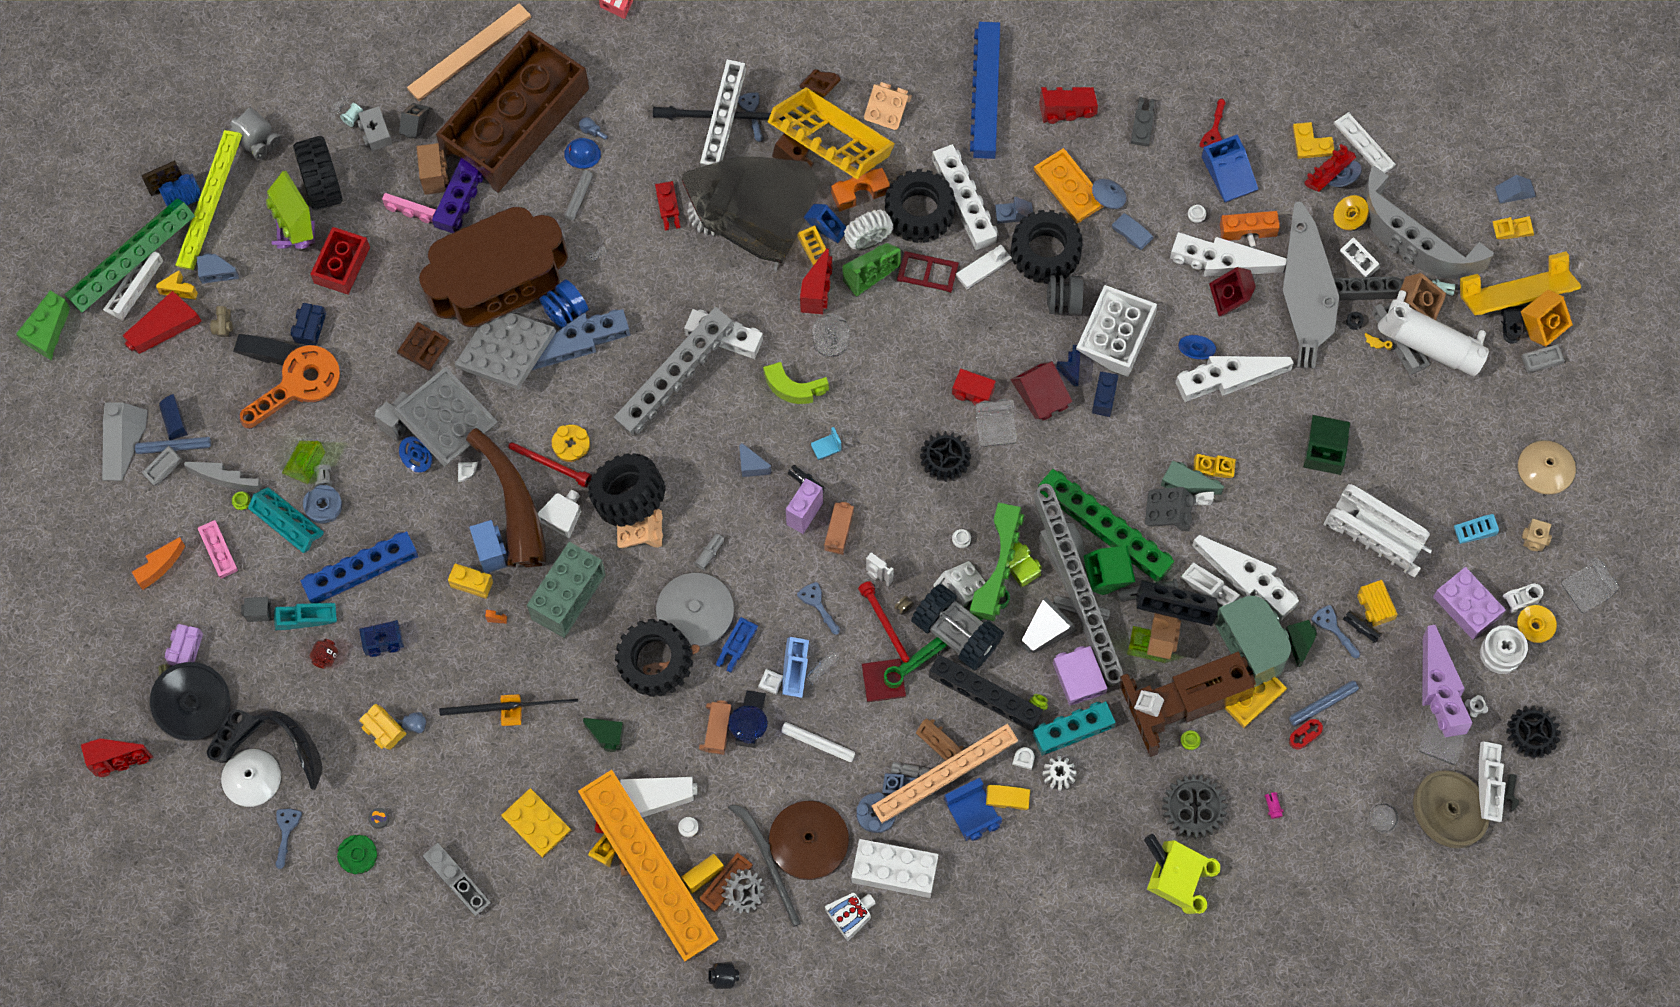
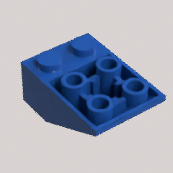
(1229, 168)

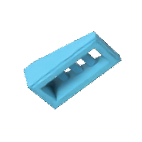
(1478, 535)

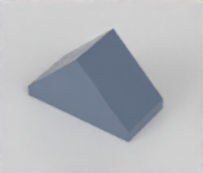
(1515, 189)
(752, 464)

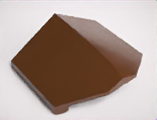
(821, 82)

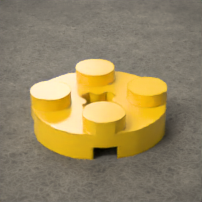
(576, 451)

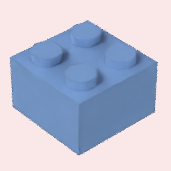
(489, 546)

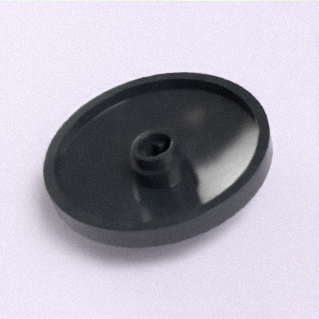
(189, 701)

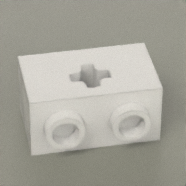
(1359, 258)

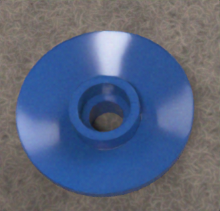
(1197, 347)

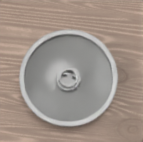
(697, 607)

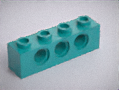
(1048, 744)

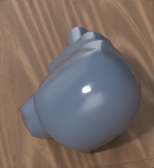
(587, 125)
(414, 722)

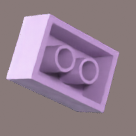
(1469, 603)

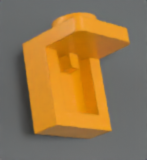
(512, 716)

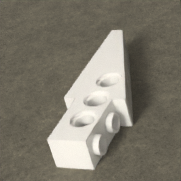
(1223, 251)
(1248, 372)
(1232, 567)

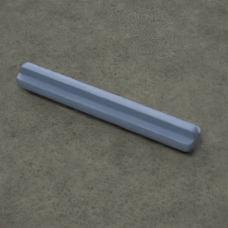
(181, 444)
(1323, 703)

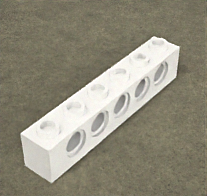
(723, 113)
(979, 237)

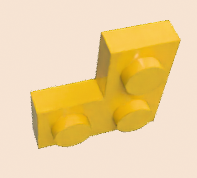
(1307, 145)

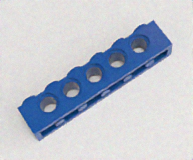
(355, 577)

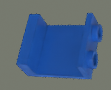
(970, 810)

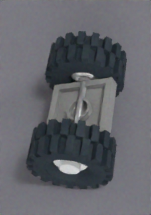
(957, 626)

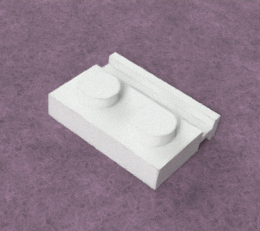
(878, 569)

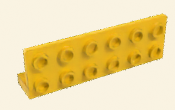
(1518, 291)

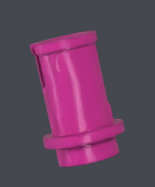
(1274, 807)

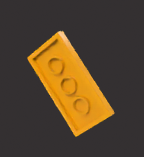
(1068, 185)

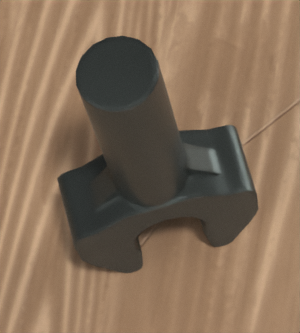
(1510, 792)

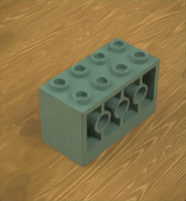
(566, 589)

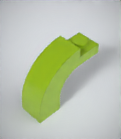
(791, 391)

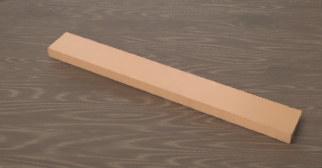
(468, 52)
(944, 773)

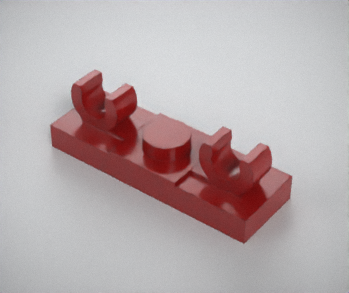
(1330, 168)

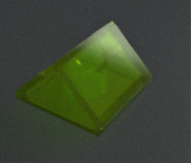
(303, 460)
(1139, 644)

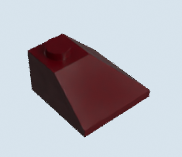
(1232, 290)

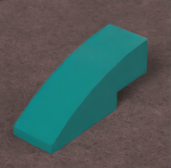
(304, 616)

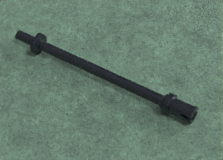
(671, 112)

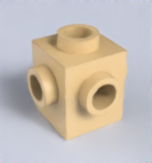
(1537, 535)

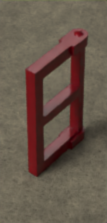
(901, 278)

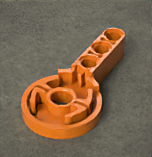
(295, 384)

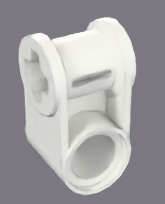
(1520, 598)

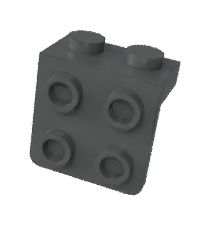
(1169, 507)

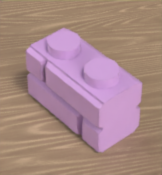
(184, 645)

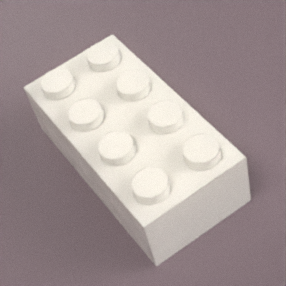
(894, 868)

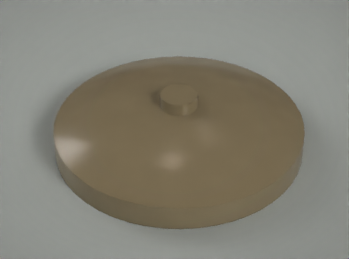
(1449, 809)

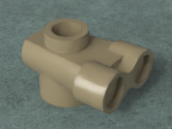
(222, 325)

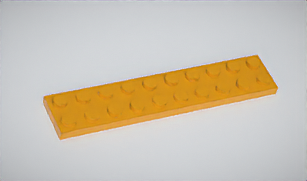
(648, 865)

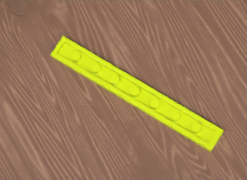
(208, 200)

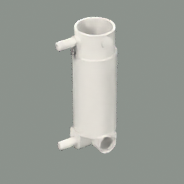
(1433, 337)

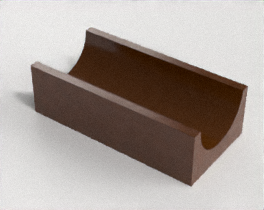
(514, 109)

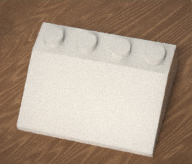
(1117, 329)

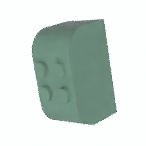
(1256, 633)

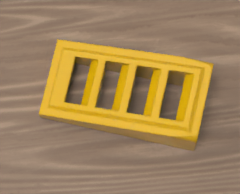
(807, 232)

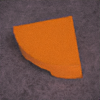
(492, 617)

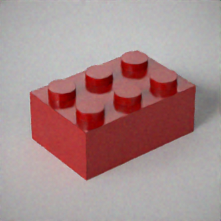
(340, 260)

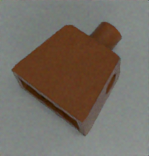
(790, 149)

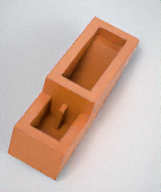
(158, 563)

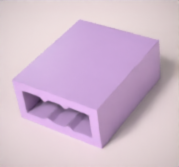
(804, 506)
(1079, 675)

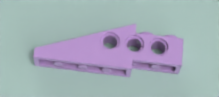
(1443, 686)

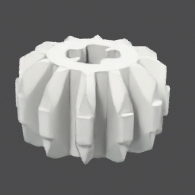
(1054, 766)

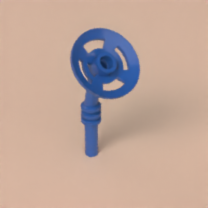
(417, 454)

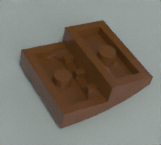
(423, 346)

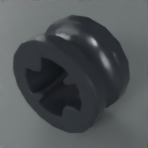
(1354, 326)

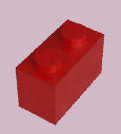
(973, 387)

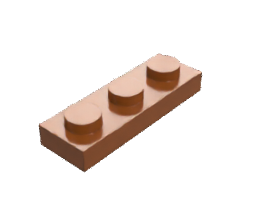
(712, 896)

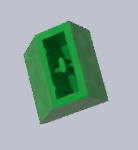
(1109, 569)

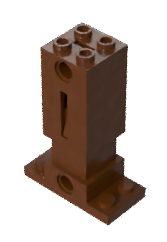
(1191, 695)

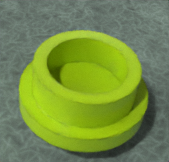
(241, 500)
(1039, 701)
(1190, 740)

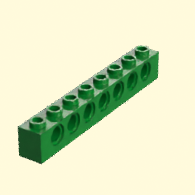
(129, 255)
(1154, 570)

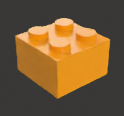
(1546, 318)

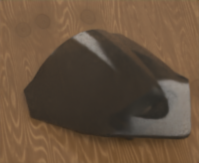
(753, 201)

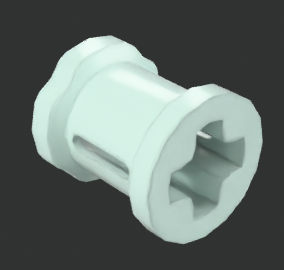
(351, 115)

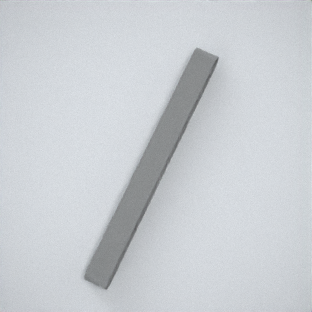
(1077, 575)

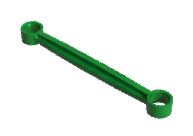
(923, 655)

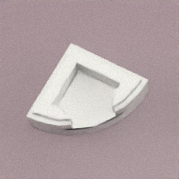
(466, 470)
(1204, 498)

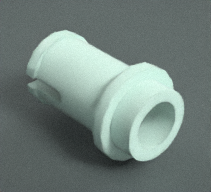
(1445, 286)

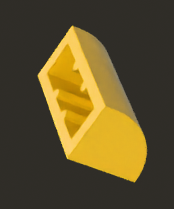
(702, 873)

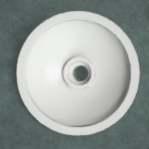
(259, 786)

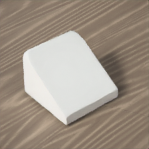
(1149, 703)

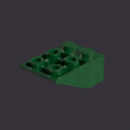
(1327, 445)

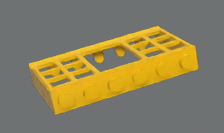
(837, 118)

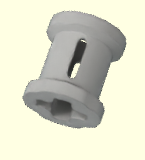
(323, 475)

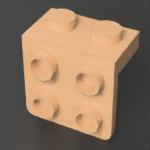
(886, 105)
(646, 532)

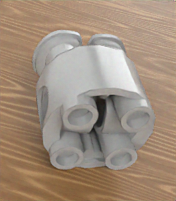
(255, 133)

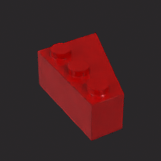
(1067, 104)

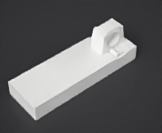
(983, 267)

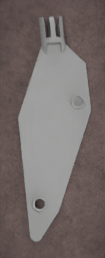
(1309, 286)

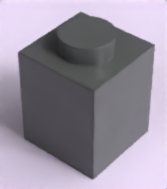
(256, 609)

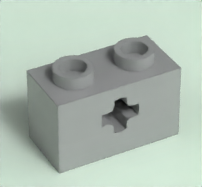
(375, 138)

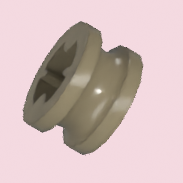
(904, 605)

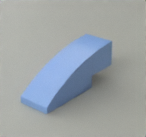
(795, 666)

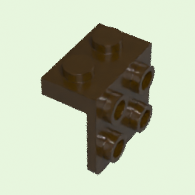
(157, 177)

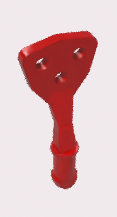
(1214, 131)

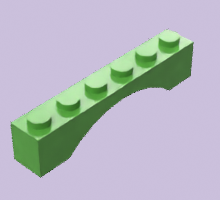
(987, 598)

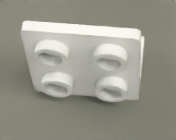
(962, 581)

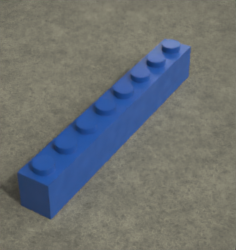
(986, 90)

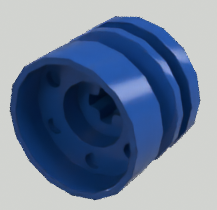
(560, 306)

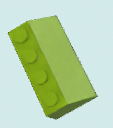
(289, 209)

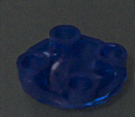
(748, 723)

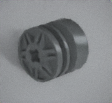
(1065, 295)

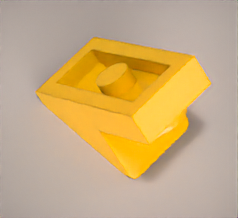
(174, 283)
(603, 851)

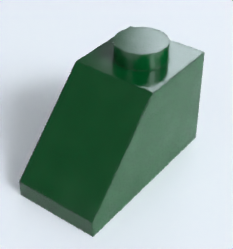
(1301, 639)
(606, 733)

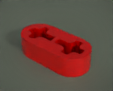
(1302, 730)

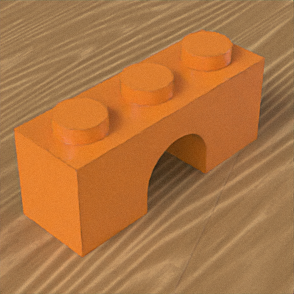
(873, 182)
(1262, 223)

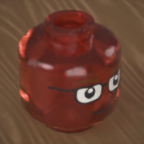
(323, 653)

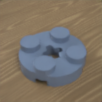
(325, 514)
(864, 813)

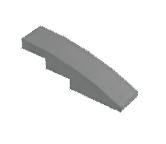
(219, 475)

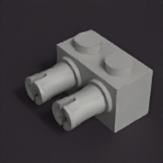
(388, 421)

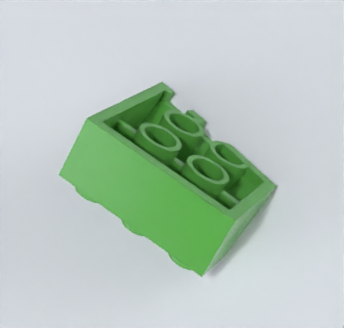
(871, 268)

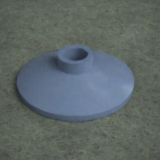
(1347, 175)
(1109, 193)

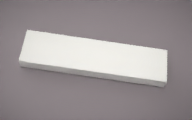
(1364, 143)

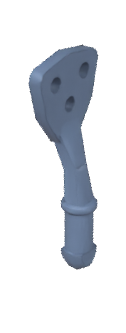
(748, 99)
(816, 602)
(1332, 626)
(286, 828)

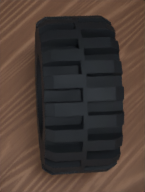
(318, 173)
(1046, 225)
(920, 226)
(633, 504)
(633, 644)

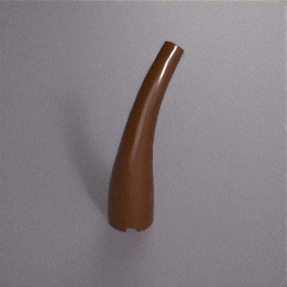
(523, 525)

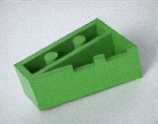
(45, 325)

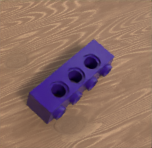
(449, 202)

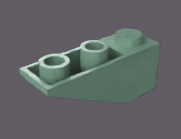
(1193, 481)

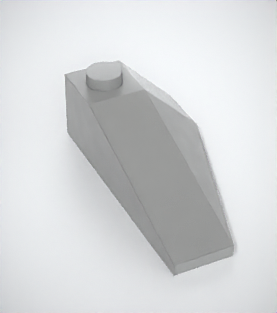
(121, 432)
(1044, 539)

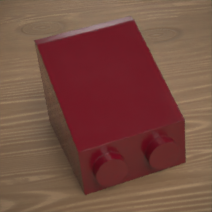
(1042, 390)

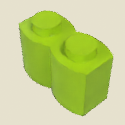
(1023, 567)

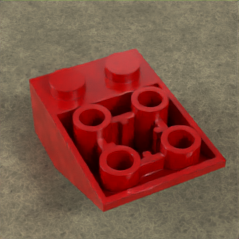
(817, 285)
(110, 755)

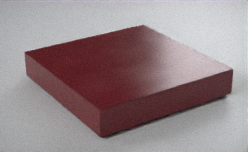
(874, 681)

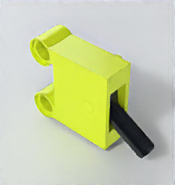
(1178, 873)

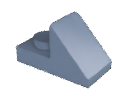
(1013, 211)

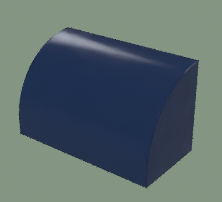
(172, 417)

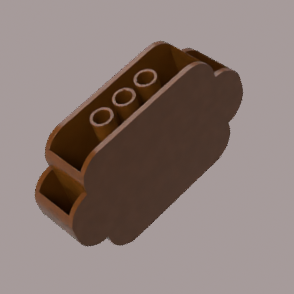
(493, 266)

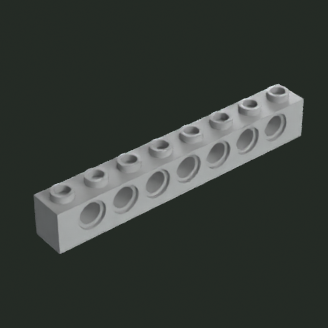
(714, 319)

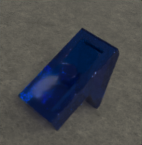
(1070, 369)

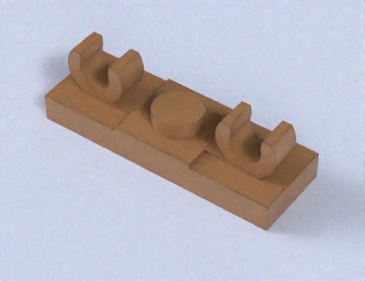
(937, 739)

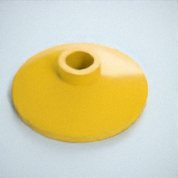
(1346, 208)
(1541, 616)

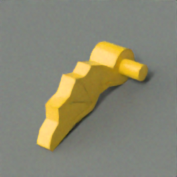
(1375, 342)

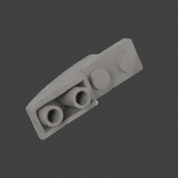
(456, 879)

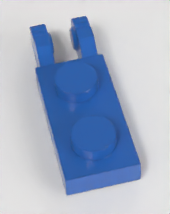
(737, 642)

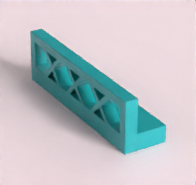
(282, 520)

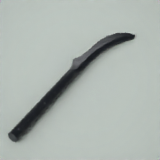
(496, 706)

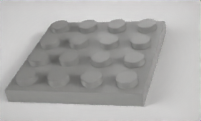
(506, 349)
(443, 415)

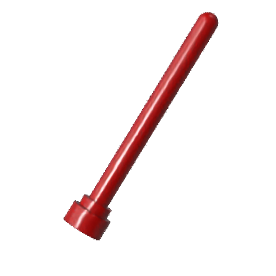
(581, 477)
(867, 590)

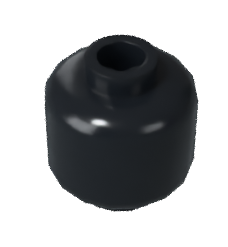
(723, 975)

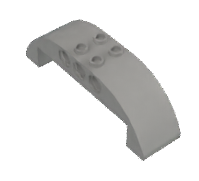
(1413, 240)

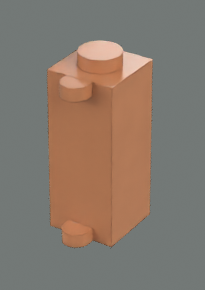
(839, 527)
(717, 727)

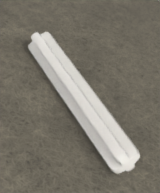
(818, 742)

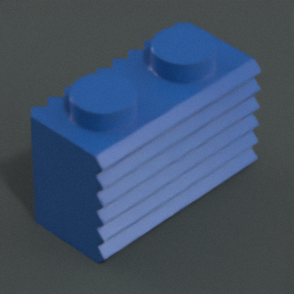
(184, 189)

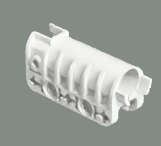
(1379, 528)

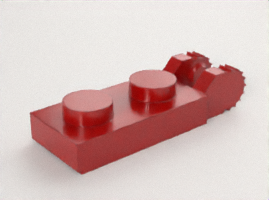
(667, 203)

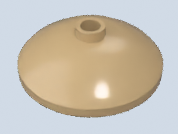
(1542, 476)

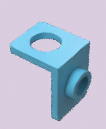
(827, 445)

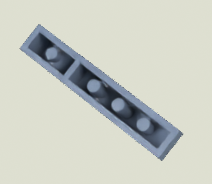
(564, 348)

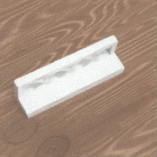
(135, 287)

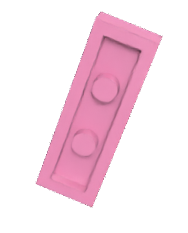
(408, 208)
(217, 549)

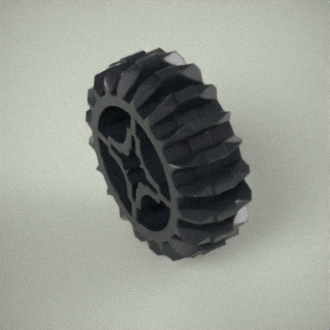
(952, 458)
(1549, 743)

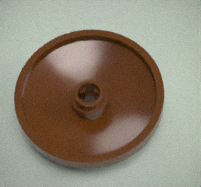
(812, 857)

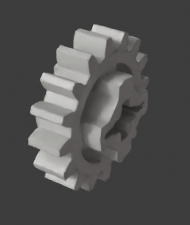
(737, 897)

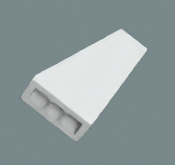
(659, 794)

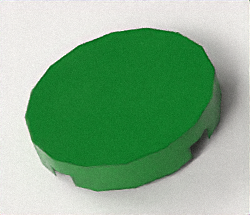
(362, 857)

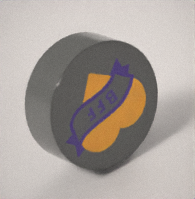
(378, 818)

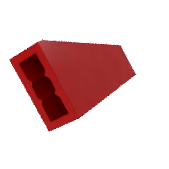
(161, 323)

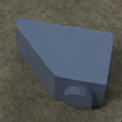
(214, 269)

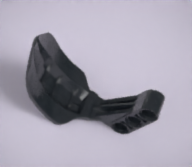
(304, 746)

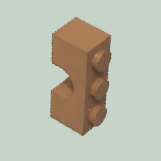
(1164, 636)

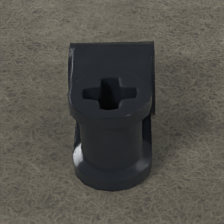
(1512, 324)

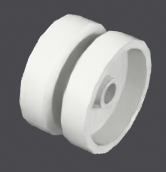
(1503, 649)

